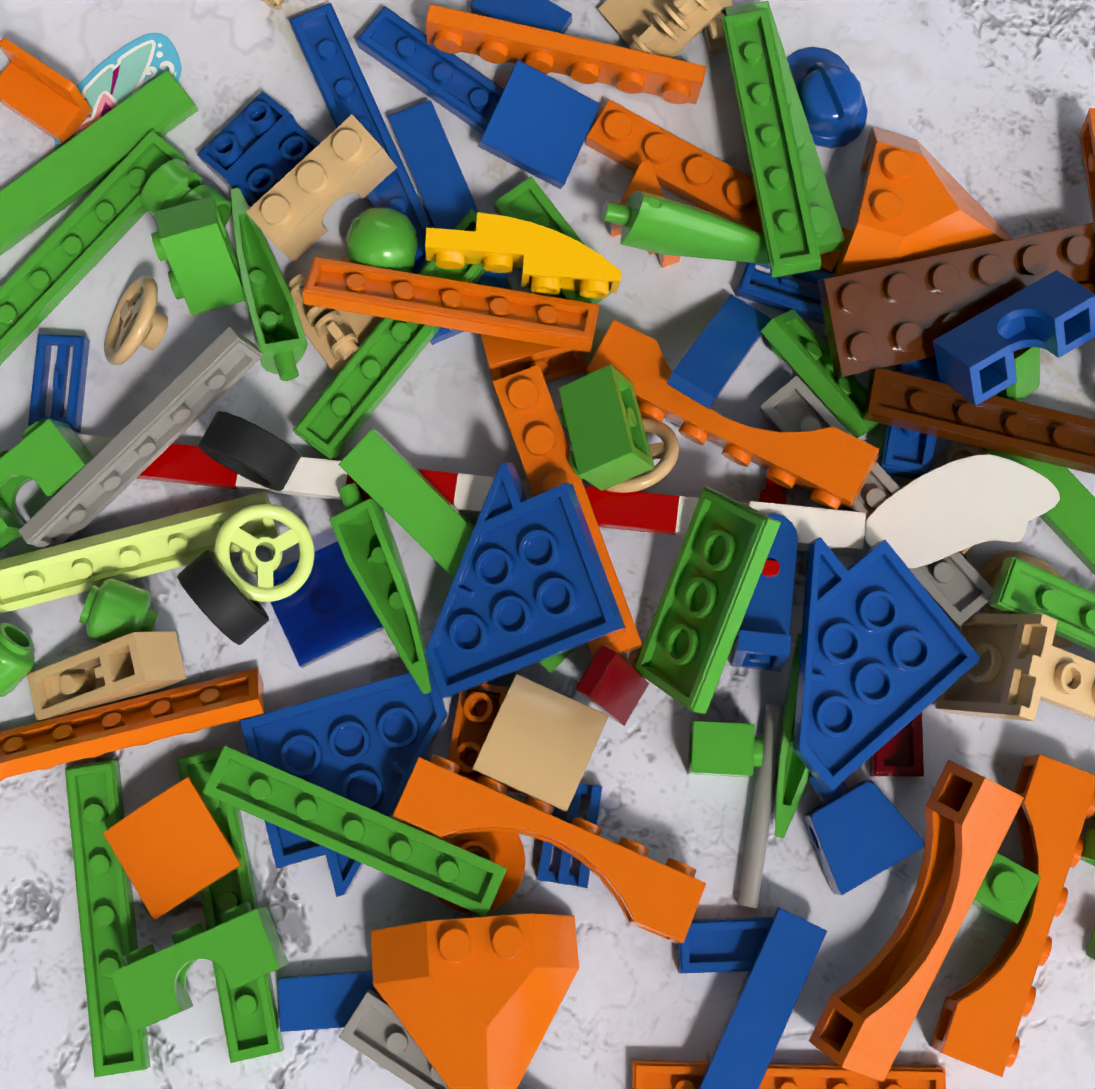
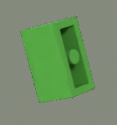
(199, 254)
(604, 428)

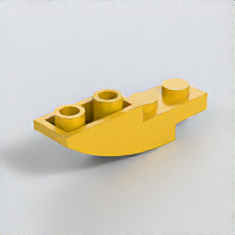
(546, 256)

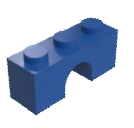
(1048, 315)

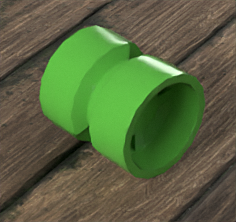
(179, 184)

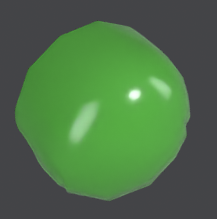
(382, 240)

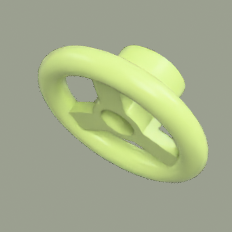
(298, 533)

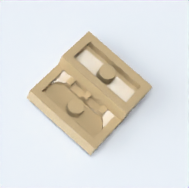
(541, 742)

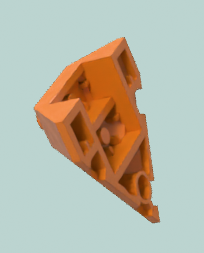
(911, 208)
(477, 990)

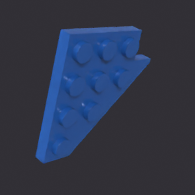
(522, 588)
(868, 658)
(349, 744)

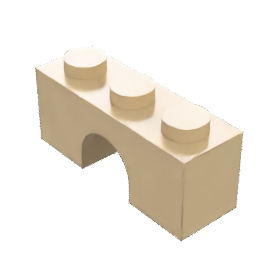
(340, 165)

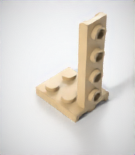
(1019, 671)

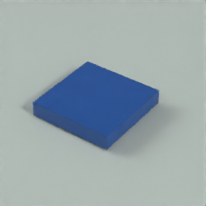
(539, 124)

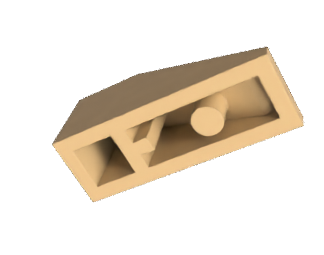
(107, 674)

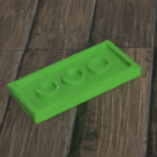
(706, 598)

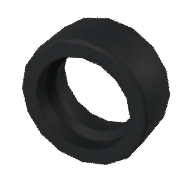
(249, 451)
(221, 599)

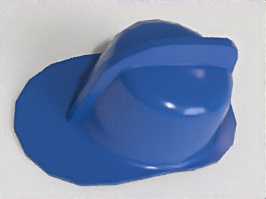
(828, 96)

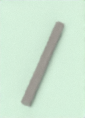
(761, 809)

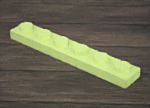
(122, 554)

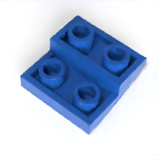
(257, 148)

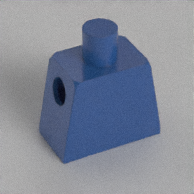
(857, 834)

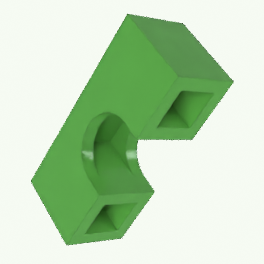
(49, 456)
(155, 982)

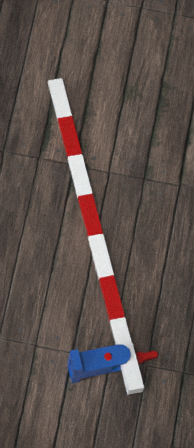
(765, 629)

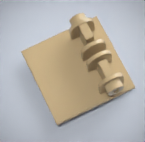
(659, 25)
(332, 331)

